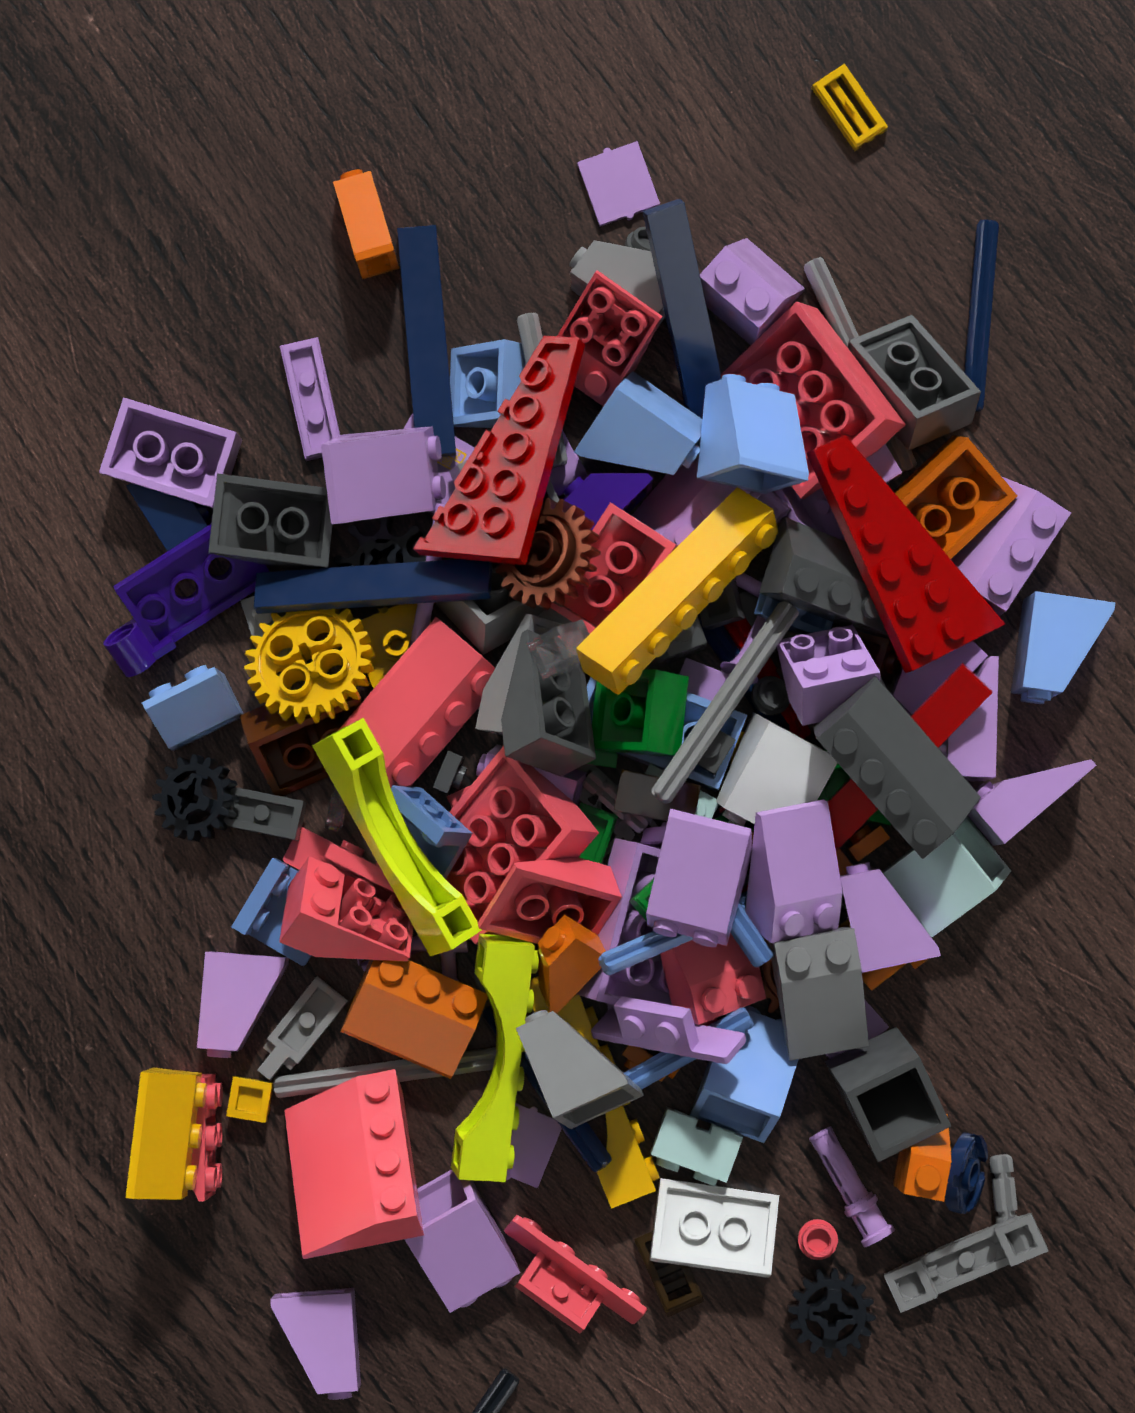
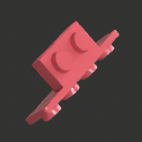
(345, 857)
(565, 1282)

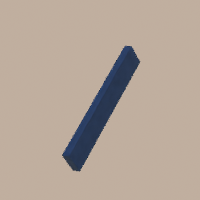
(683, 301)
(426, 333)
(372, 585)

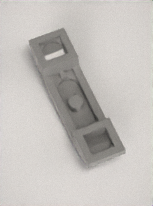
(965, 1260)

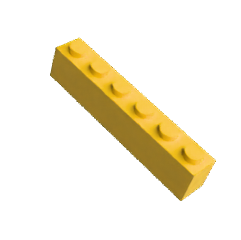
(677, 591)

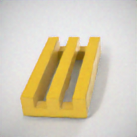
(837, 116)

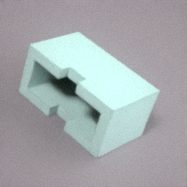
(701, 1150)

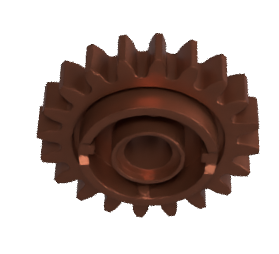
(546, 580)

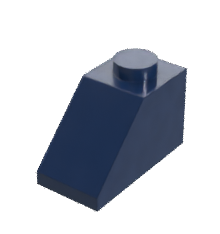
(170, 516)

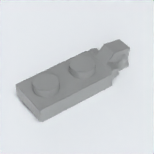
(301, 1027)

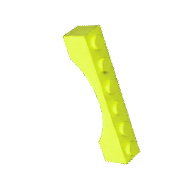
(361, 779)
(484, 1137)

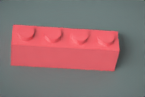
(424, 701)

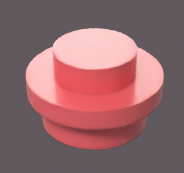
(817, 1239)

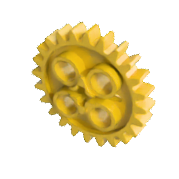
(320, 690)

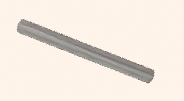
(840, 321)
(724, 702)
(323, 1080)

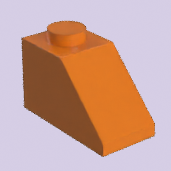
(567, 961)

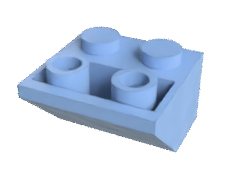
(192, 707)

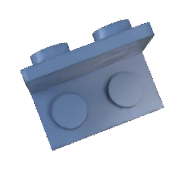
(432, 826)
(265, 909)

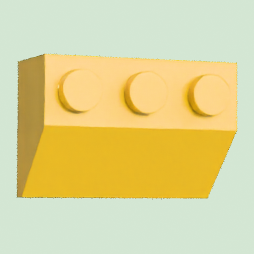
(165, 1134)

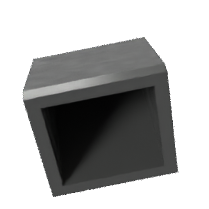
(888, 1093)

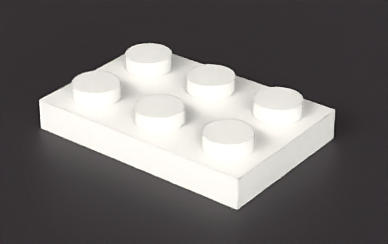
(714, 1228)

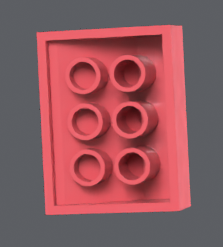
(828, 383)
(513, 820)
(353, 1166)

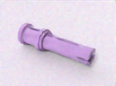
(859, 1202)

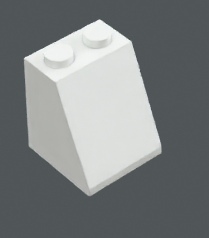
(772, 772)

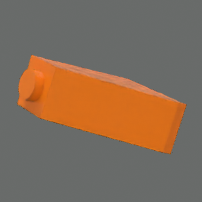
(365, 223)
(925, 1167)

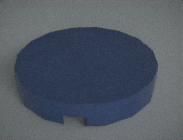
(965, 1178)

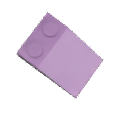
(974, 743)
(1015, 802)
(794, 872)

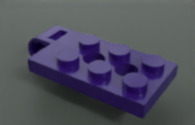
(164, 616)

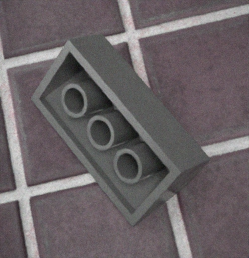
(820, 578)
(897, 767)

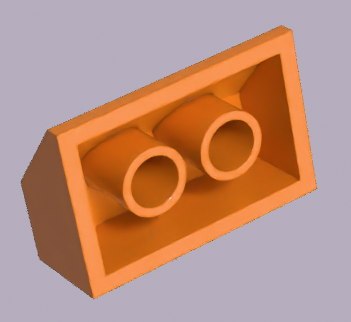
(955, 494)
(415, 1014)

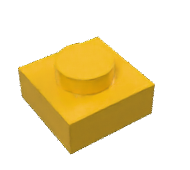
(250, 1099)

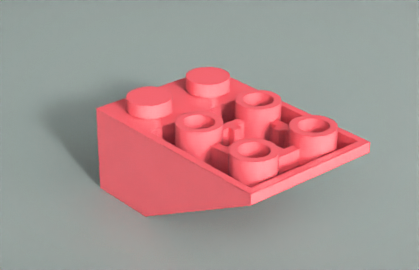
(614, 332)
(343, 916)
(208, 1171)

